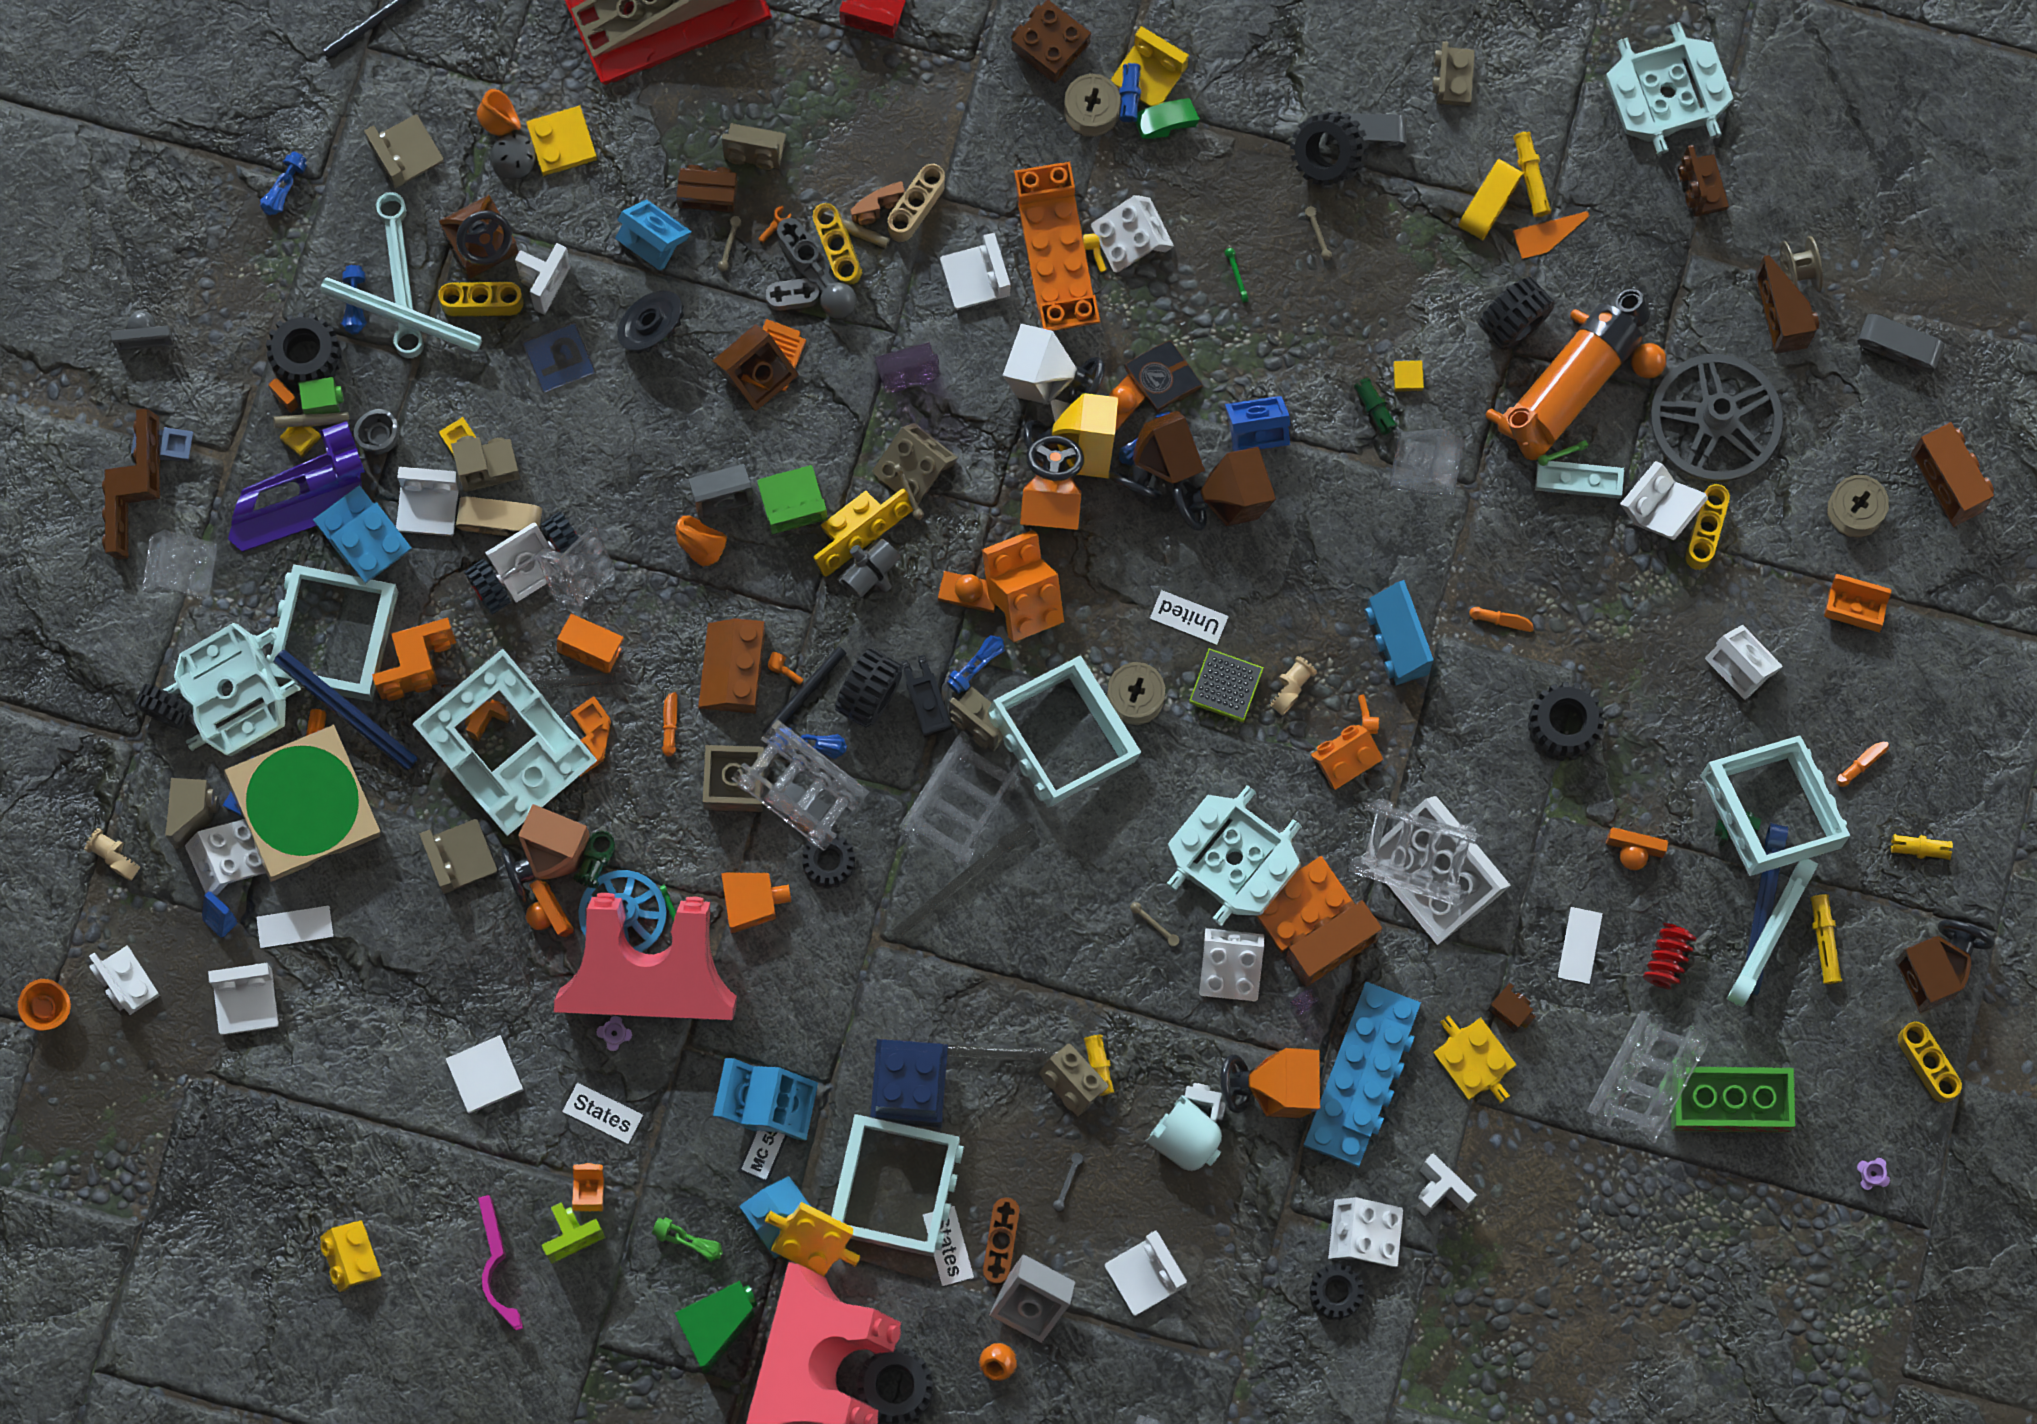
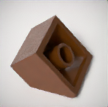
(759, 359)

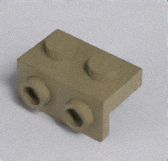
(1072, 1079)

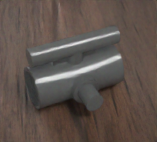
(869, 568)

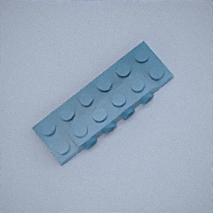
(1363, 1074)

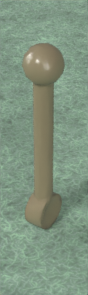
(1310, 213)
(735, 222)
(918, 514)
(1173, 940)

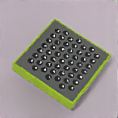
(1226, 685)

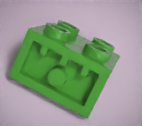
(792, 499)

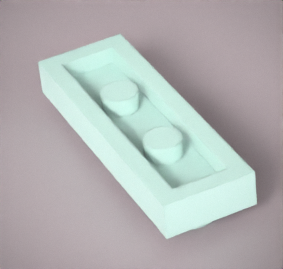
(1580, 479)

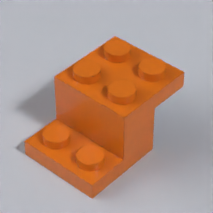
(1023, 585)
(415, 666)

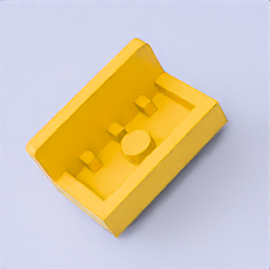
(349, 1255)

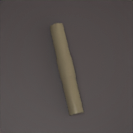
(859, 231)
(310, 419)

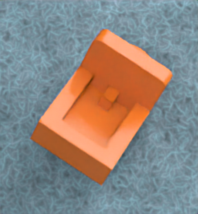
(479, 719)
(588, 1187)

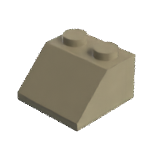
(189, 809)

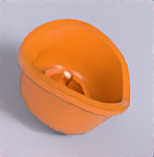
(497, 113)
(43, 1005)

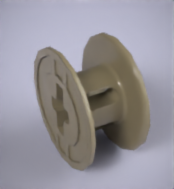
(1079, 97)
(1803, 264)
(1847, 495)
(1148, 702)

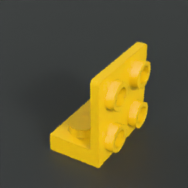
(1160, 66)

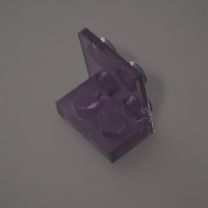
(907, 367)

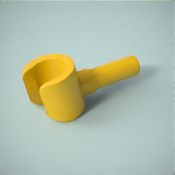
(1092, 242)

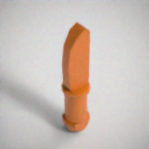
(1504, 619)
(669, 727)
(1862, 763)

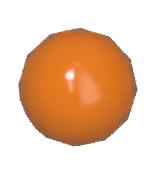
(1648, 360)
(998, 1362)

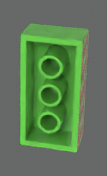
(1736, 1101)

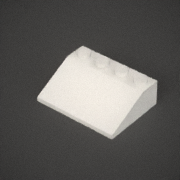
(1477, 877)

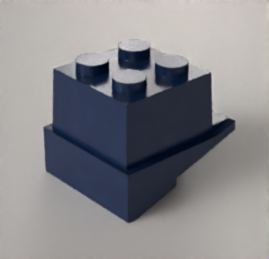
(909, 1082)

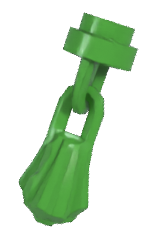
(709, 1249)

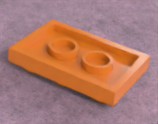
(1303, 902)

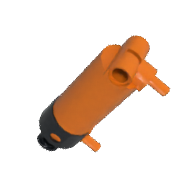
(1575, 374)

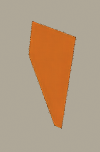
(1544, 236)

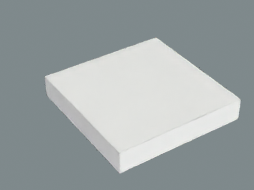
(484, 1074)

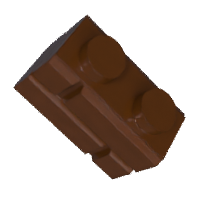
(707, 189)

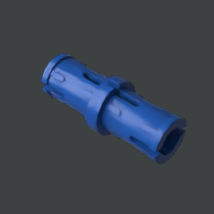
(1130, 92)

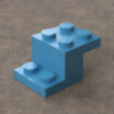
(362, 534)
(765, 1099)

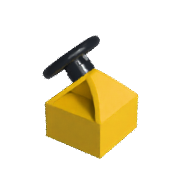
(1090, 424)

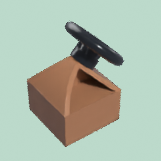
(551, 847)

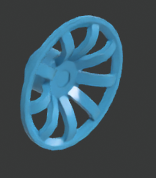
(631, 906)

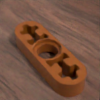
(990, 1261)

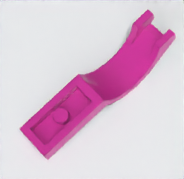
(497, 1250)

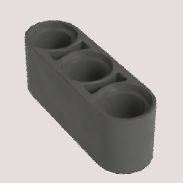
(1381, 131)
(1900, 343)

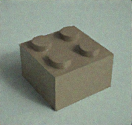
(719, 789)

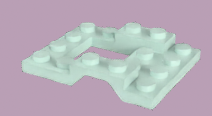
(531, 773)

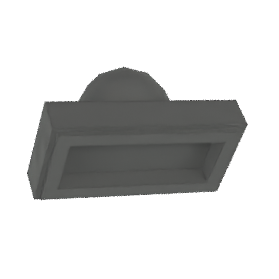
(141, 333)

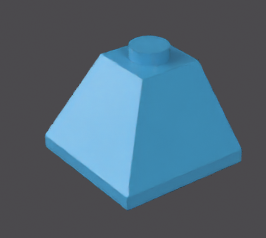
(781, 1199)

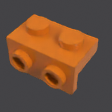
(1857, 602)
(1347, 755)

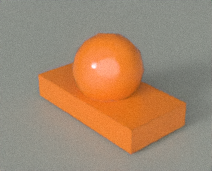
(1128, 400)
(965, 591)
(1636, 847)
(547, 911)

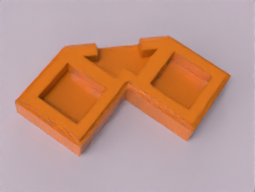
(596, 727)

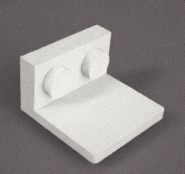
(1131, 232)
(976, 274)
(427, 501)
(1661, 503)
(224, 855)
(1231, 964)
(127, 980)
(244, 998)
(1365, 1231)
(1146, 1274)

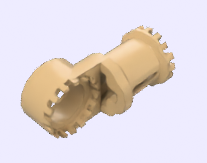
(1292, 681)
(111, 852)

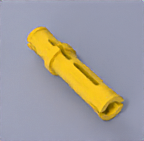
(1529, 163)
(1826, 940)

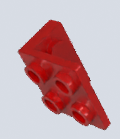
(872, 15)

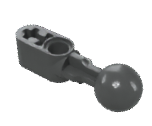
(837, 298)

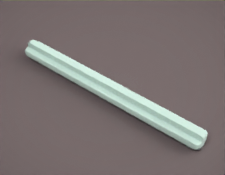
(401, 314)

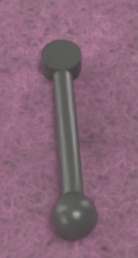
(1076, 1160)

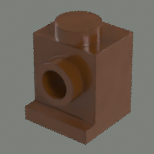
(1512, 1009)

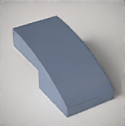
(173, 444)

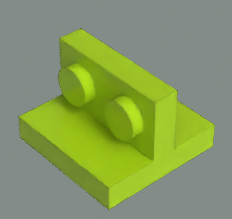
(574, 1236)

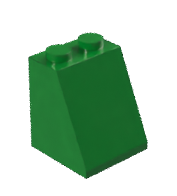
(716, 1322)

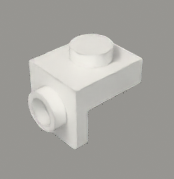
(1202, 1096)

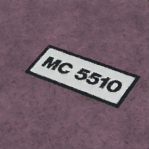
(762, 1154)

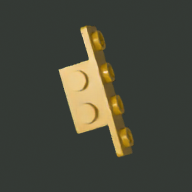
(859, 525)

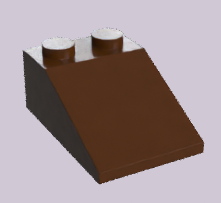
(1785, 309)

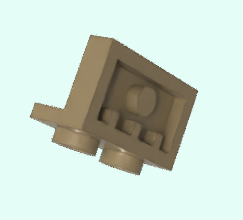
(1455, 75)

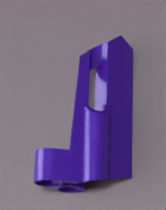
(320, 483)

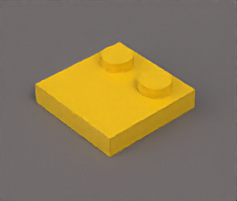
(561, 140)

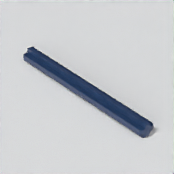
(345, 709)

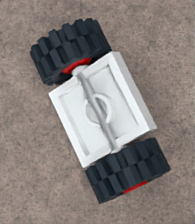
(517, 563)

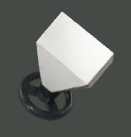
(1042, 368)

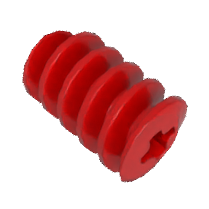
(1668, 956)

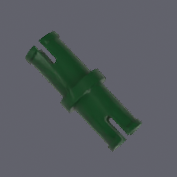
(1375, 406)

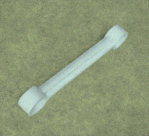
(399, 269)
(1749, 975)

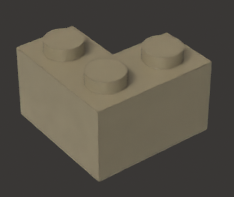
(484, 464)

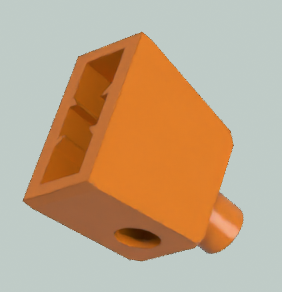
(751, 899)

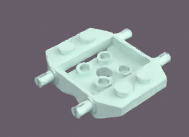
(1640, 76)
(235, 657)
(1243, 835)

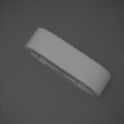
(792, 301)

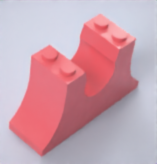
(631, 983)
(805, 1349)

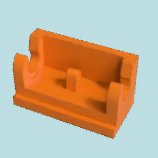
(589, 643)

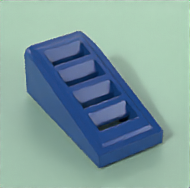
(217, 915)

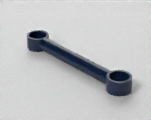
(1774, 842)

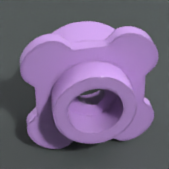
(605, 1032)
(1879, 1168)

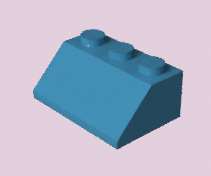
(1399, 634)

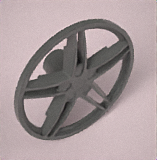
(1716, 417)

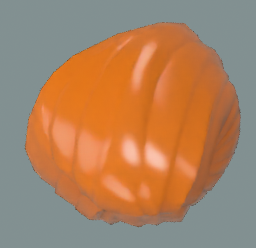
(700, 541)

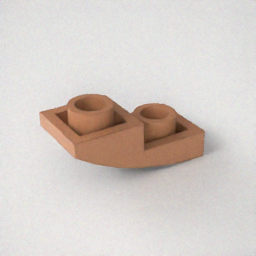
(868, 208)

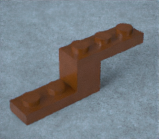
(131, 484)

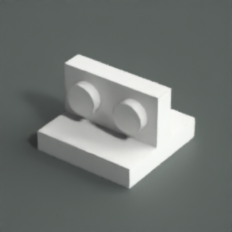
(542, 276)
(1743, 661)
(1442, 1184)

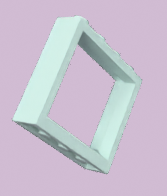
(379, 635)
(1099, 707)
(1737, 823)
(947, 1183)

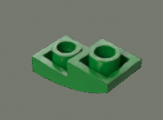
(1161, 118)

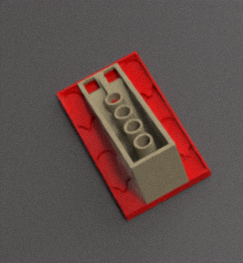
(627, 36)

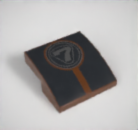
(1163, 375)

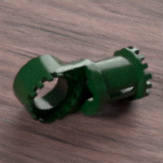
(594, 860)

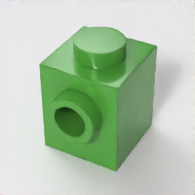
(320, 396)

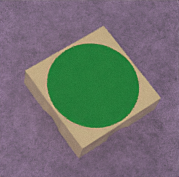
(302, 803)

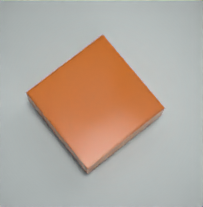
(283, 395)

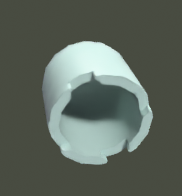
(1187, 1136)

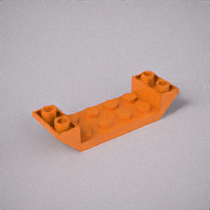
(1055, 247)

